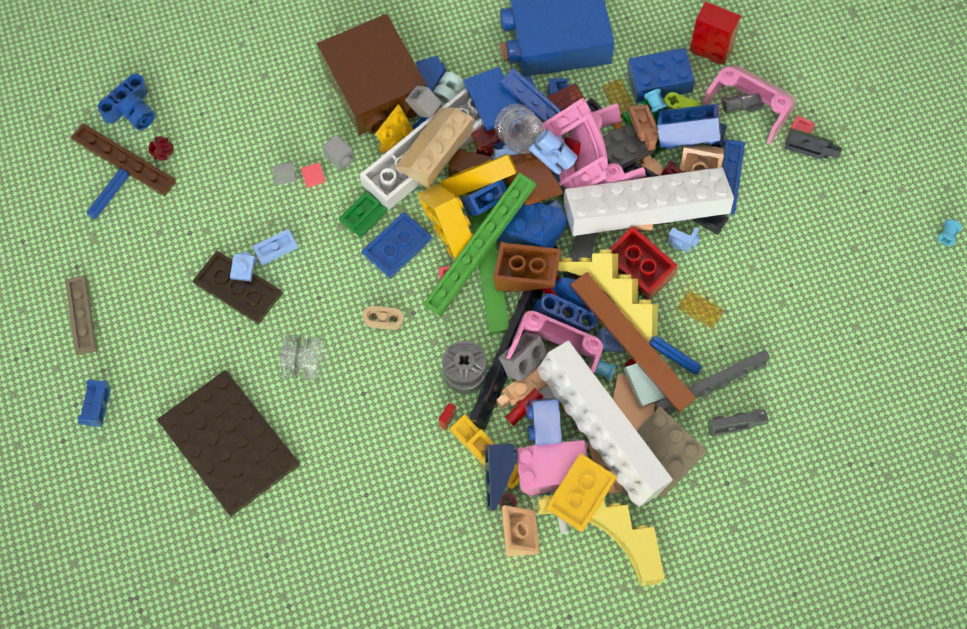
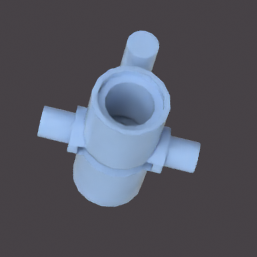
(553, 151)

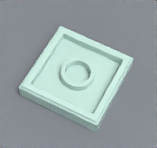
(642, 386)

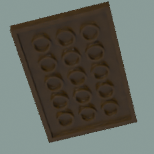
(228, 443)

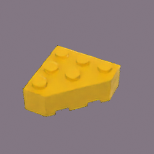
(449, 221)

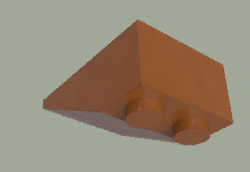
(538, 172)
(526, 267)

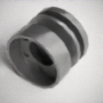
(464, 378)

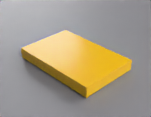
(581, 492)

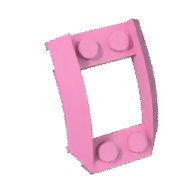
(568, 120)

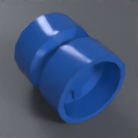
(137, 111)

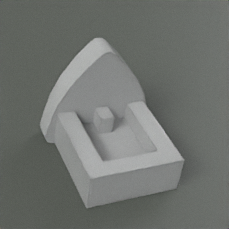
(284, 174)

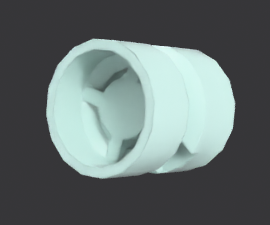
(448, 87)

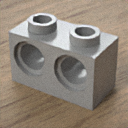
(526, 356)

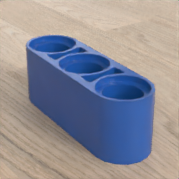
(113, 99)
(576, 312)

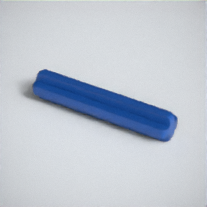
(107, 193)
(675, 355)

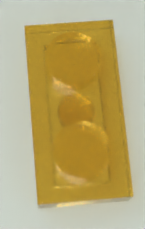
(700, 309)

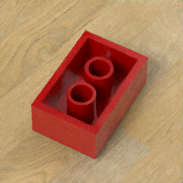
(714, 33)
(643, 262)

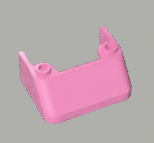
(744, 80)
(587, 155)
(559, 334)

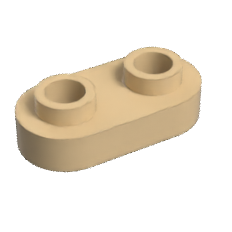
(383, 315)

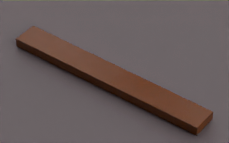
(633, 342)

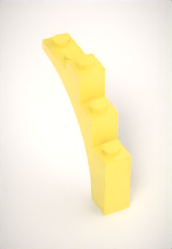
(623, 291)
(638, 544)

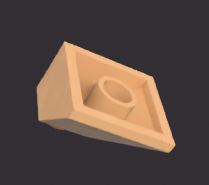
(701, 158)

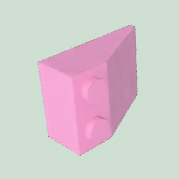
(546, 465)

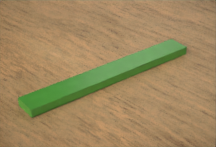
(480, 244)
(493, 299)

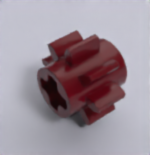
(161, 148)

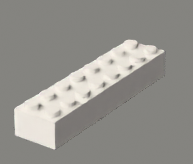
(390, 184)
(648, 201)
(604, 424)

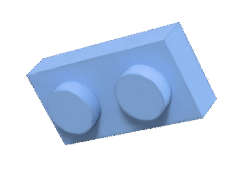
(275, 247)

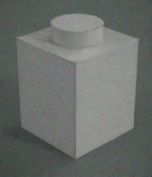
(423, 101)
(338, 152)

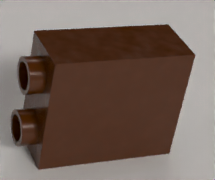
(370, 72)

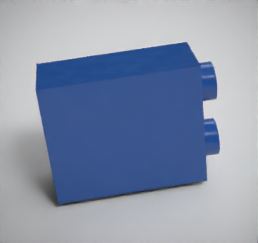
(557, 35)

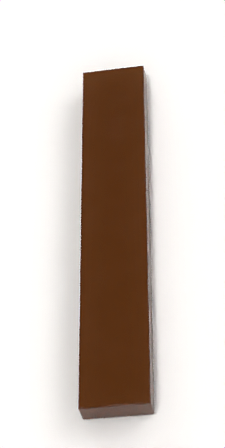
(123, 159)

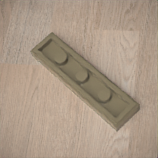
(81, 315)

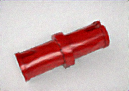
(520, 410)

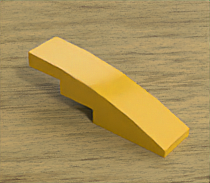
(479, 175)
(475, 441)

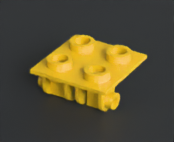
(393, 130)

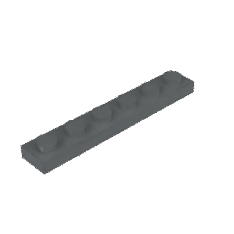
(722, 379)

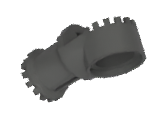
(750, 103)

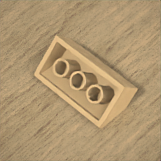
(436, 145)

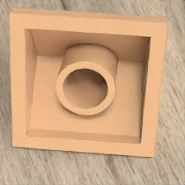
(519, 531)

